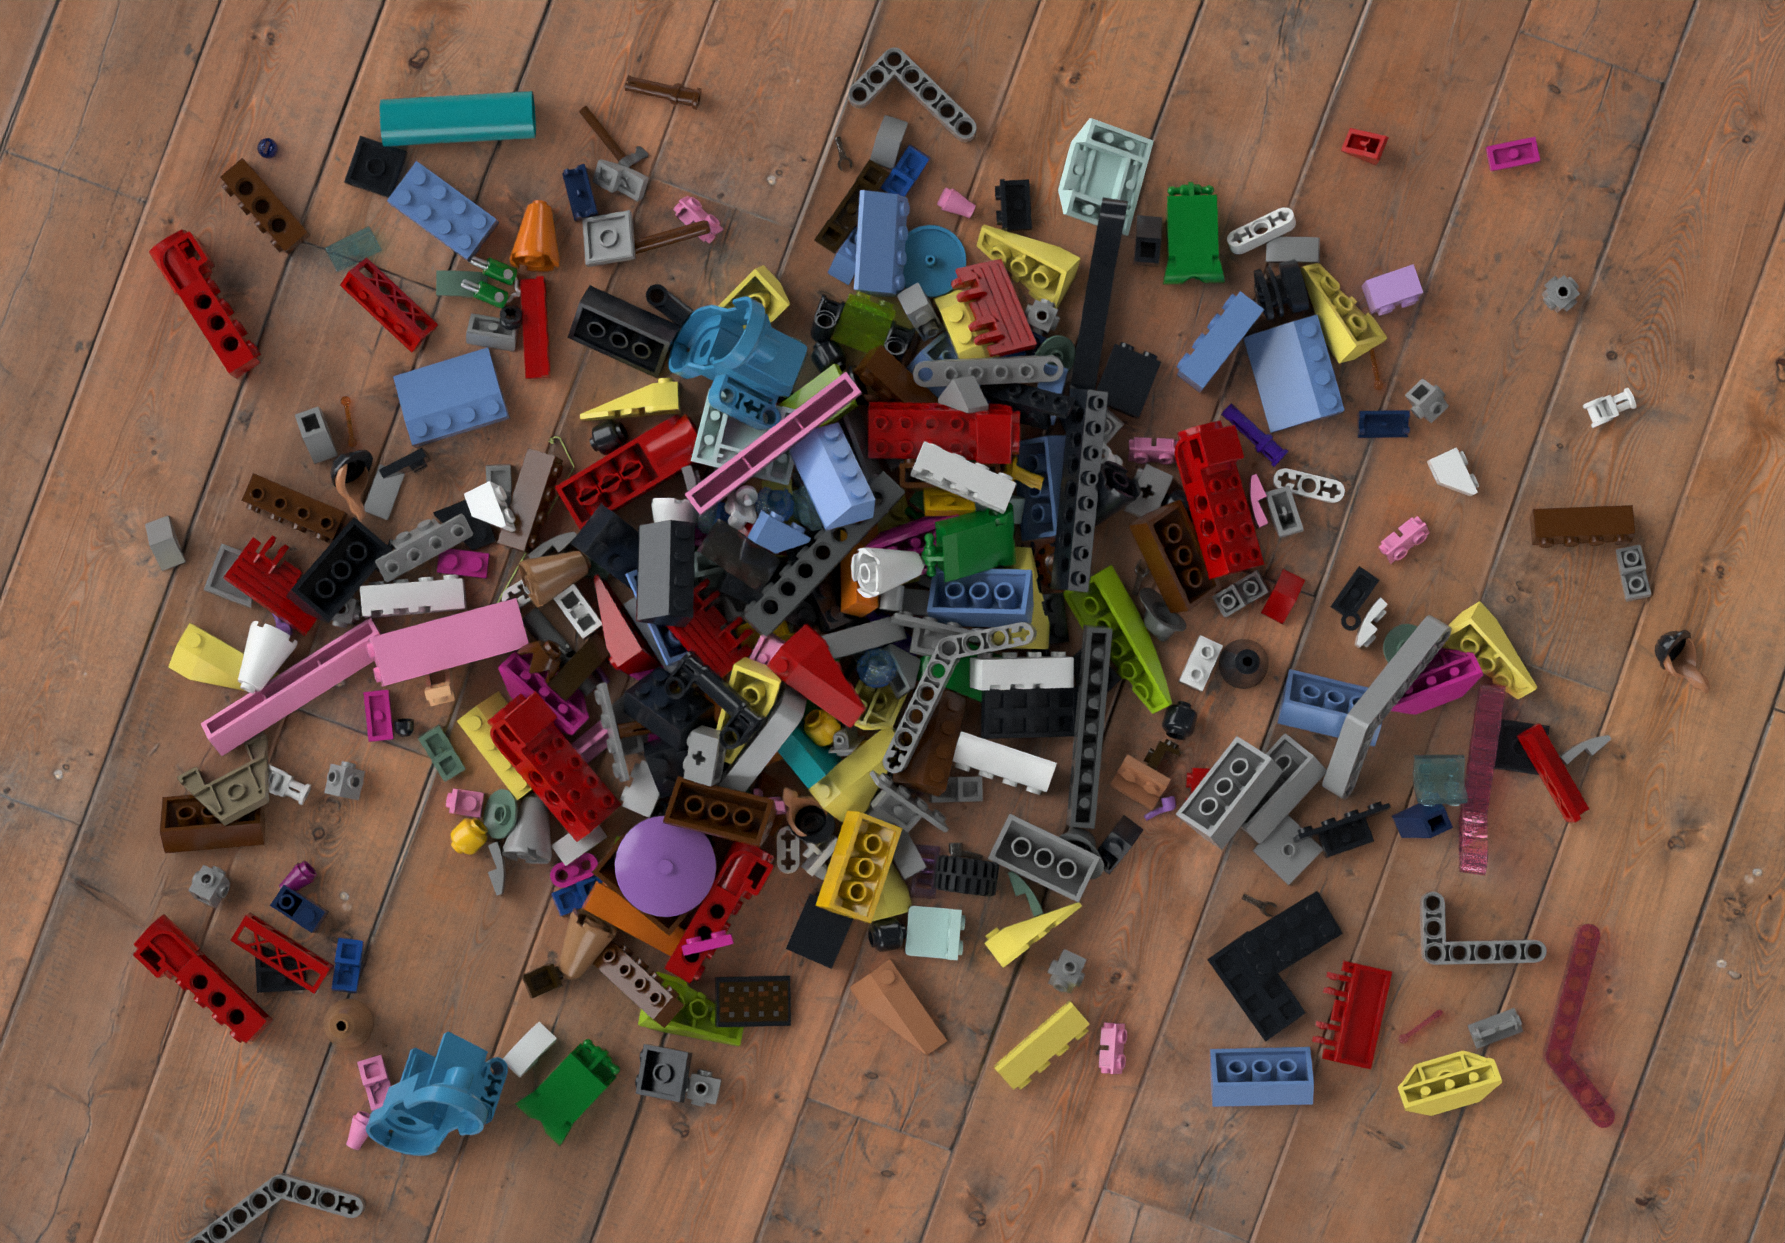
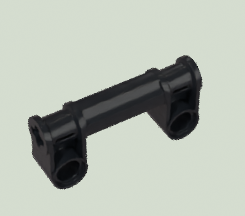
(829, 314)
(694, 673)

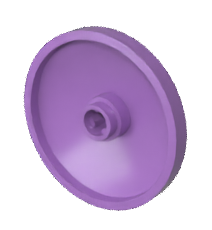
(664, 867)

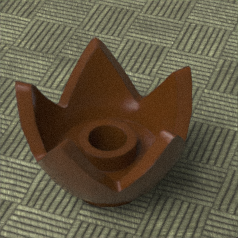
(545, 657)

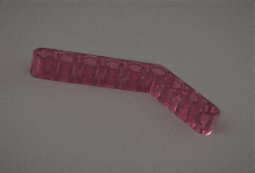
(1479, 777)
(1571, 1021)

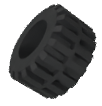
(966, 875)

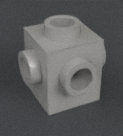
(1552, 297)
(1042, 326)
(1427, 400)
(352, 613)
(345, 780)
(209, 885)
(1066, 971)
(712, 1088)

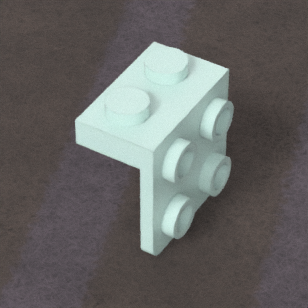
(934, 932)

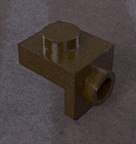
(1155, 756)
(542, 979)

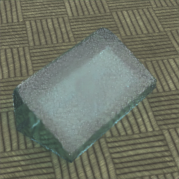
(353, 249)

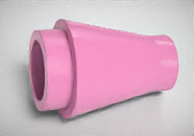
(955, 203)
(358, 1130)

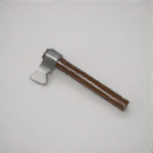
(627, 161)

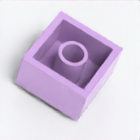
(1392, 290)

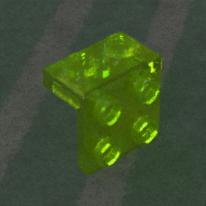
(864, 322)

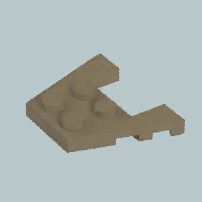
(238, 790)

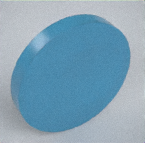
(932, 259)

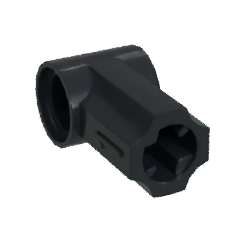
(670, 306)

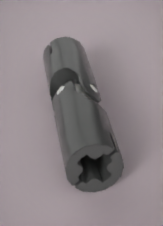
(543, 630)

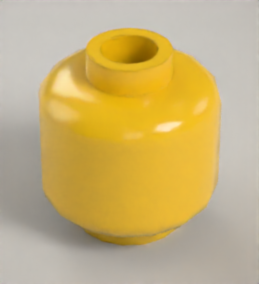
(821, 727)
(469, 836)

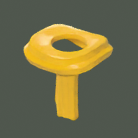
(1026, 477)

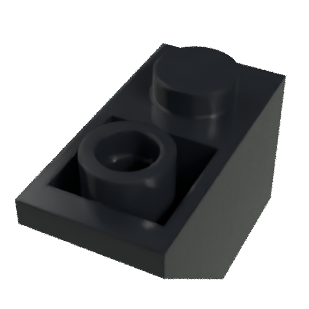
(1147, 241)
(1118, 842)

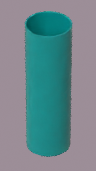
(457, 118)

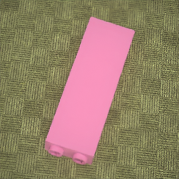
(447, 642)

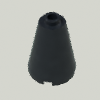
(1114, 491)
(1232, 665)

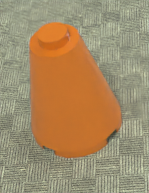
(536, 240)

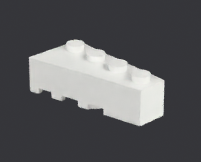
(963, 478)
(413, 597)
(1021, 672)

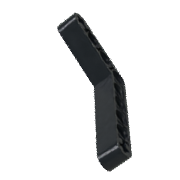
(1098, 293)

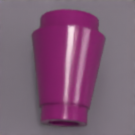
(299, 876)

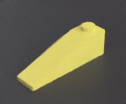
(1036, 264)
(763, 288)
(1026, 561)
(207, 659)
(758, 687)
(849, 782)
(894, 896)
(1017, 938)

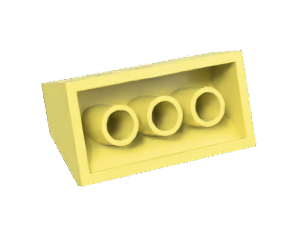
(478, 730)
(1041, 1045)

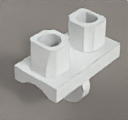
(741, 507)
(817, 855)

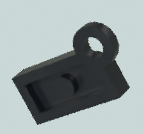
(1353, 596)

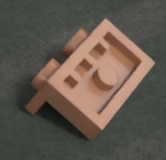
(1139, 782)

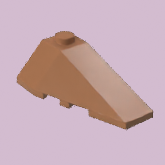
(895, 1004)

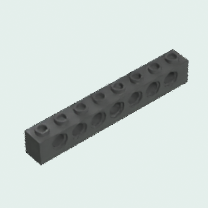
(766, 623)
(1089, 726)

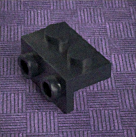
(1015, 205)

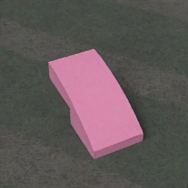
(1256, 494)
(375, 1080)

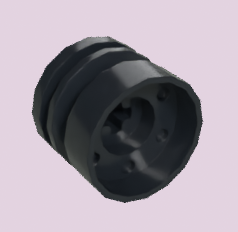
(1281, 289)

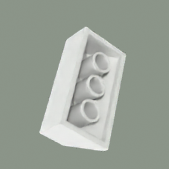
(1003, 762)

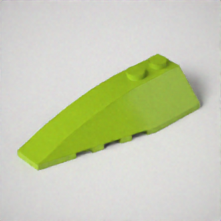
(1131, 646)

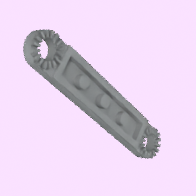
(989, 370)

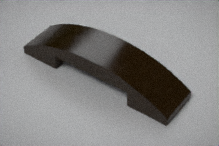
(846, 215)
(580, 666)

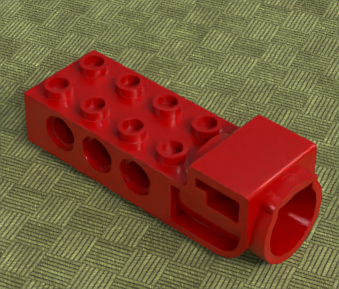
(193, 284)
(901, 428)
(631, 469)
(1217, 498)
(551, 765)
(729, 887)
(188, 963)

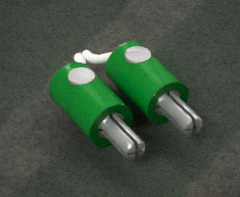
(488, 292)

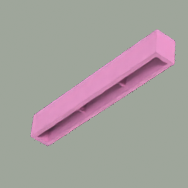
(773, 443)
(291, 689)

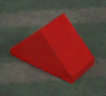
(1364, 145)
(1283, 596)

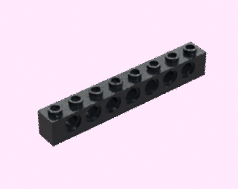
(1079, 491)

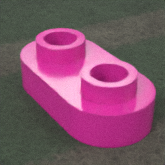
(574, 870)

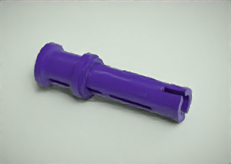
(1263, 442)

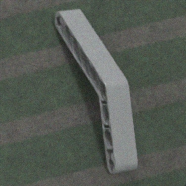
(861, 638)
(939, 684)
(1379, 701)
(273, 1196)

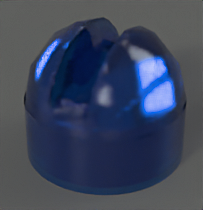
(272, 149)

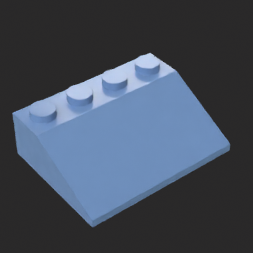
(1294, 374)
(451, 397)

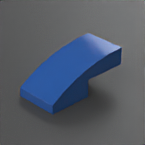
(906, 171)
(574, 895)
(347, 965)

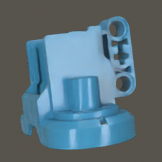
(743, 363)
(439, 1097)

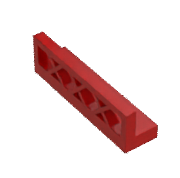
(384, 306)
(535, 328)
(1553, 773)
(286, 944)

